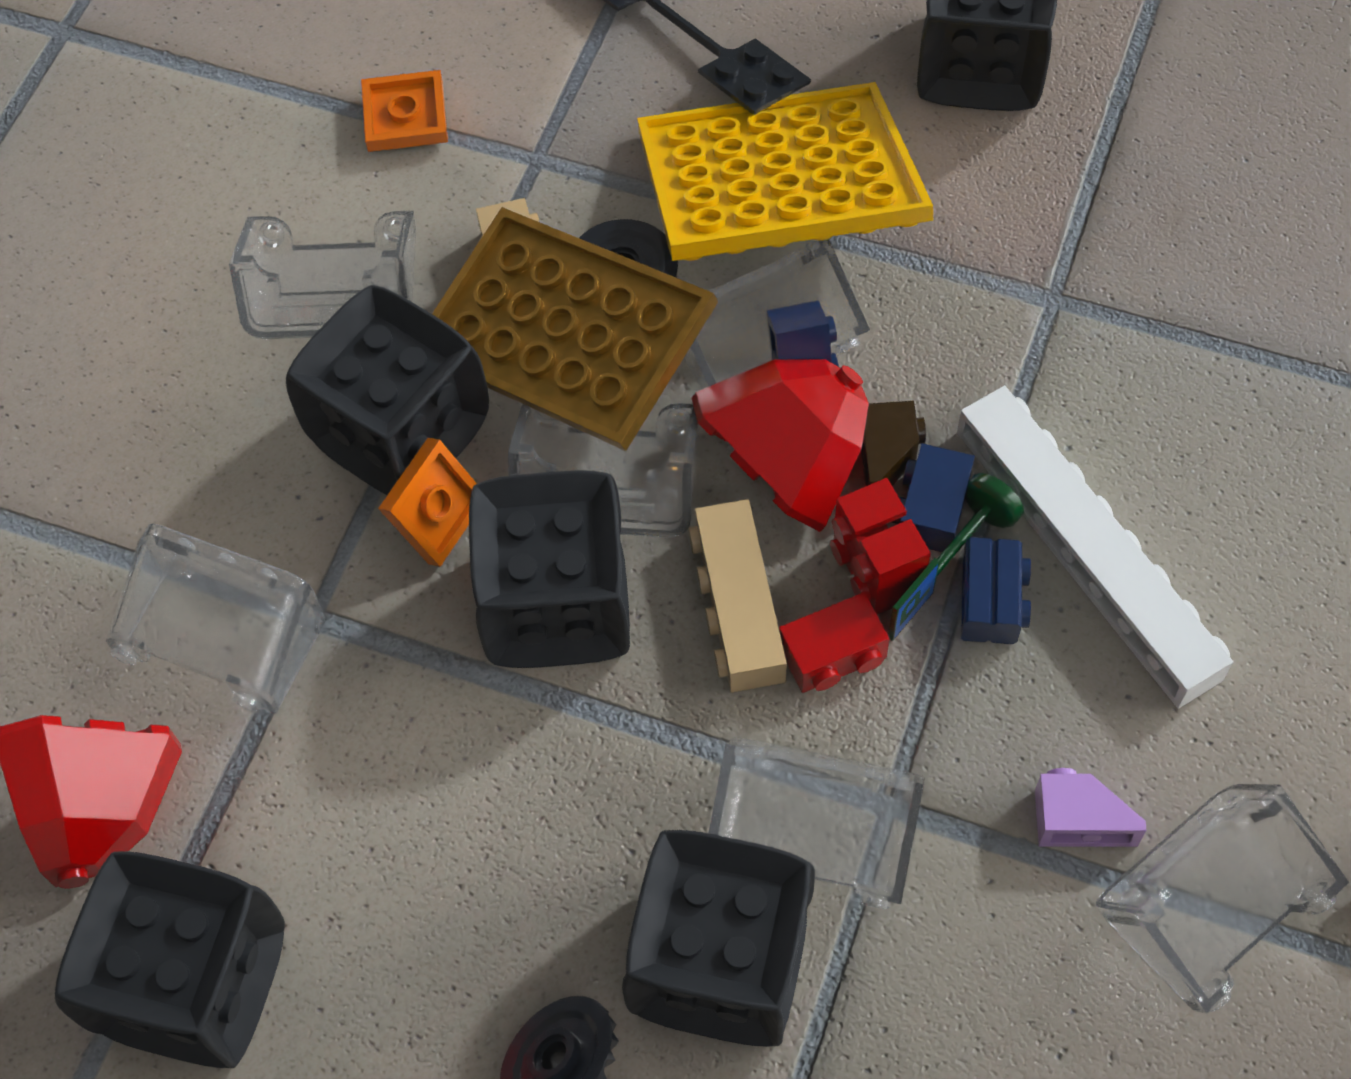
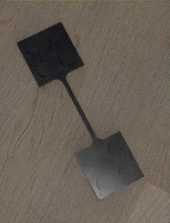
(747, 74)

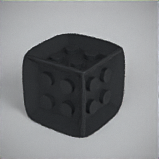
(985, 53)
(384, 383)
(549, 569)
(718, 937)
(171, 959)

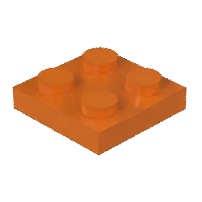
(404, 110)
(431, 502)

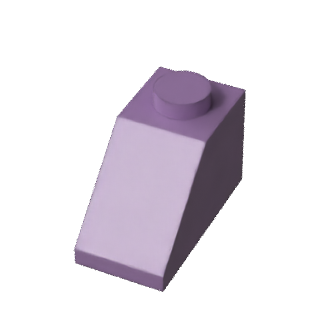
(1083, 813)

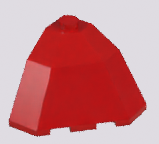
(793, 427)
(84, 790)

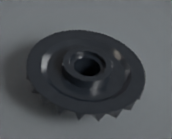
(634, 241)
(563, 1042)

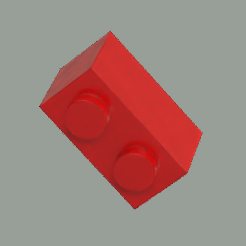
(834, 643)

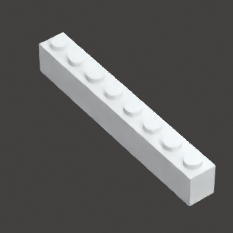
(1095, 548)

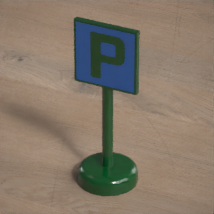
(991, 502)

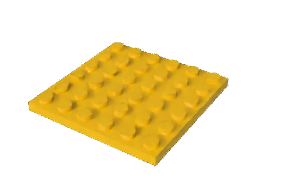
(781, 176)

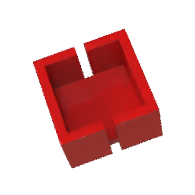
(880, 557)

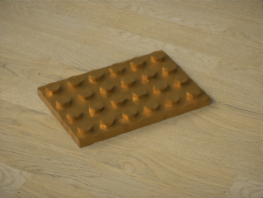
(573, 325)

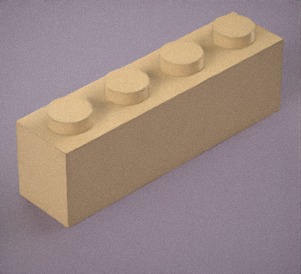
(739, 596)

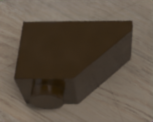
(890, 440)

